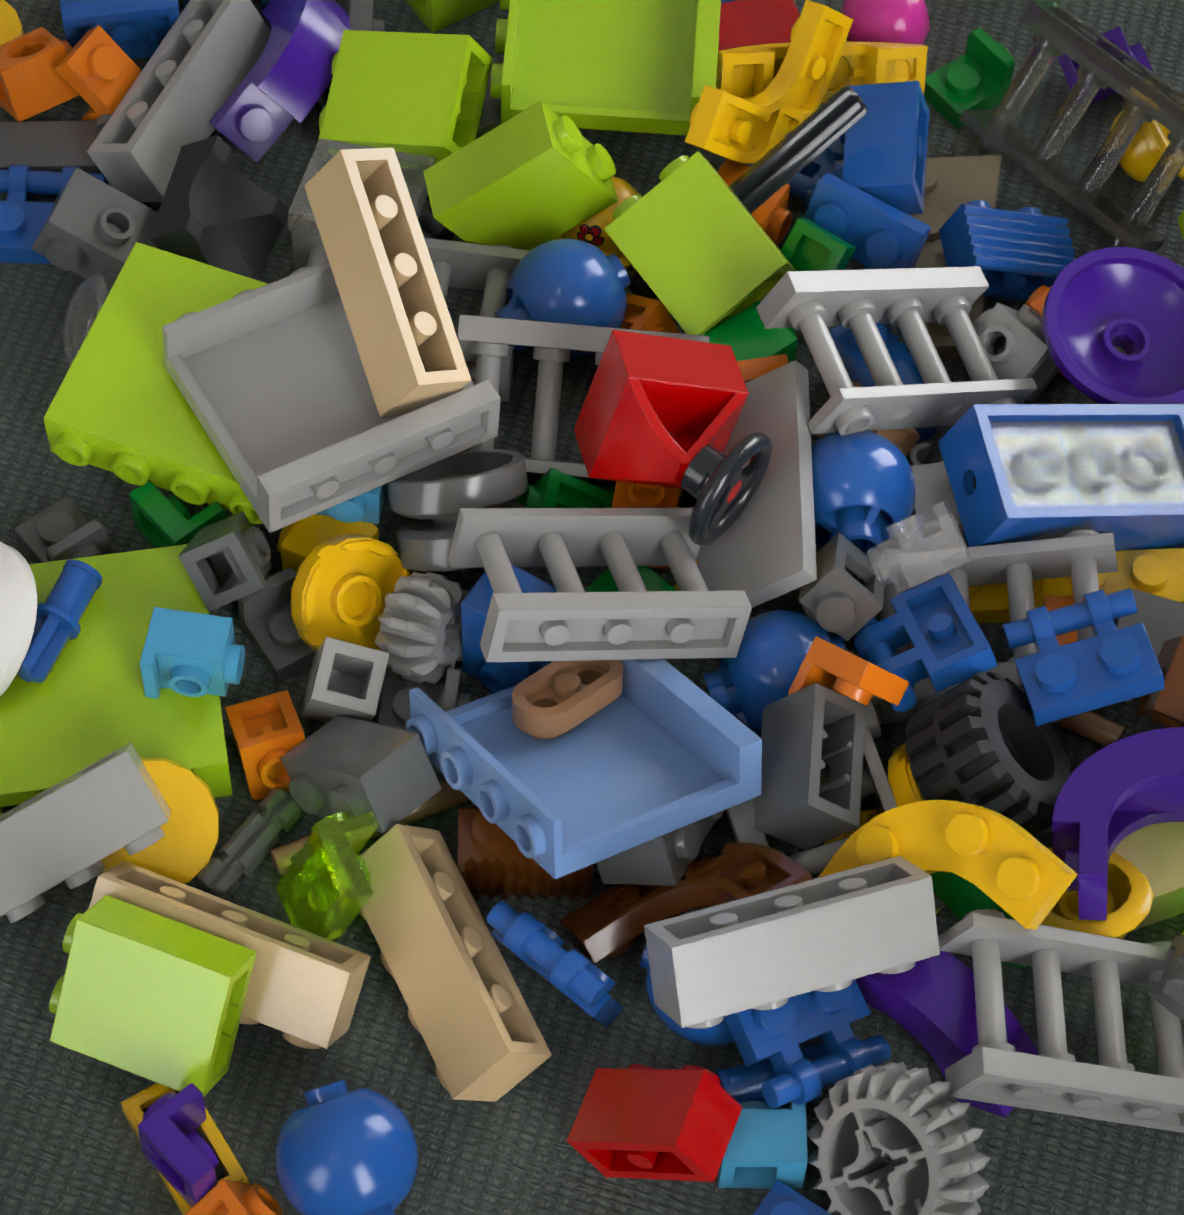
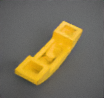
(752, 68)

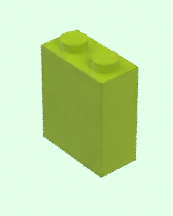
(406, 91)
(522, 182)
(697, 245)
(150, 995)

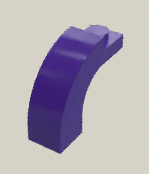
(287, 74)
(1110, 797)
(940, 1011)

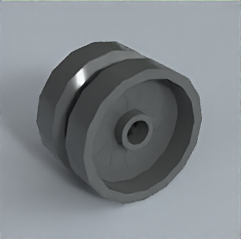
(437, 493)

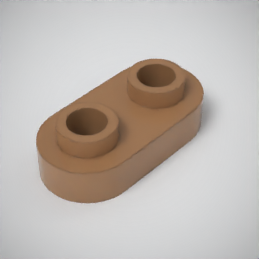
(565, 695)

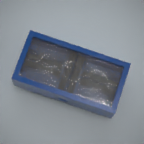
(1069, 469)

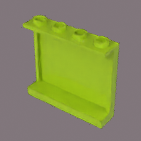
(608, 61)
(121, 402)
(97, 689)

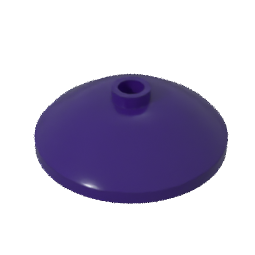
(1125, 302)

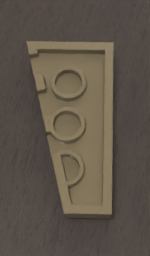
(947, 186)

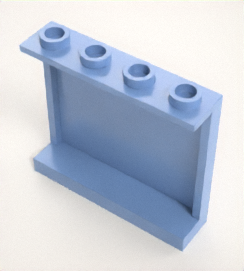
(608, 784)

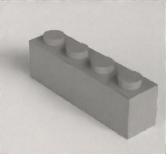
(178, 94)
(74, 827)
(792, 942)

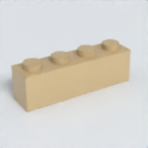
(386, 280)
(448, 967)
(297, 979)

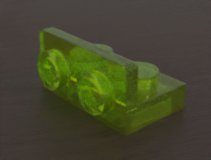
(328, 877)

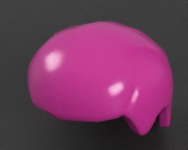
(887, 20)

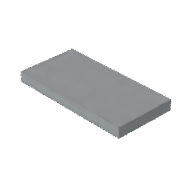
(774, 537)

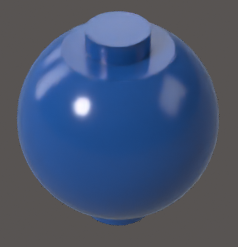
(567, 285)
(859, 488)
(765, 664)
(346, 1153)

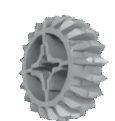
(896, 1115)

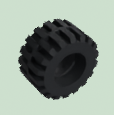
(987, 752)

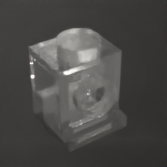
(920, 550)

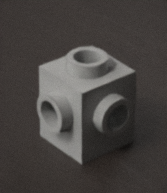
(1016, 345)

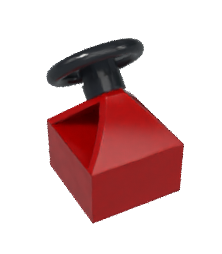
(664, 419)

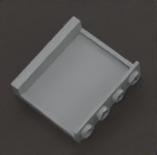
(293, 405)

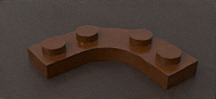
(619, 914)

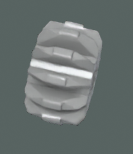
(422, 627)

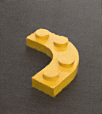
(753, 126)
(970, 843)

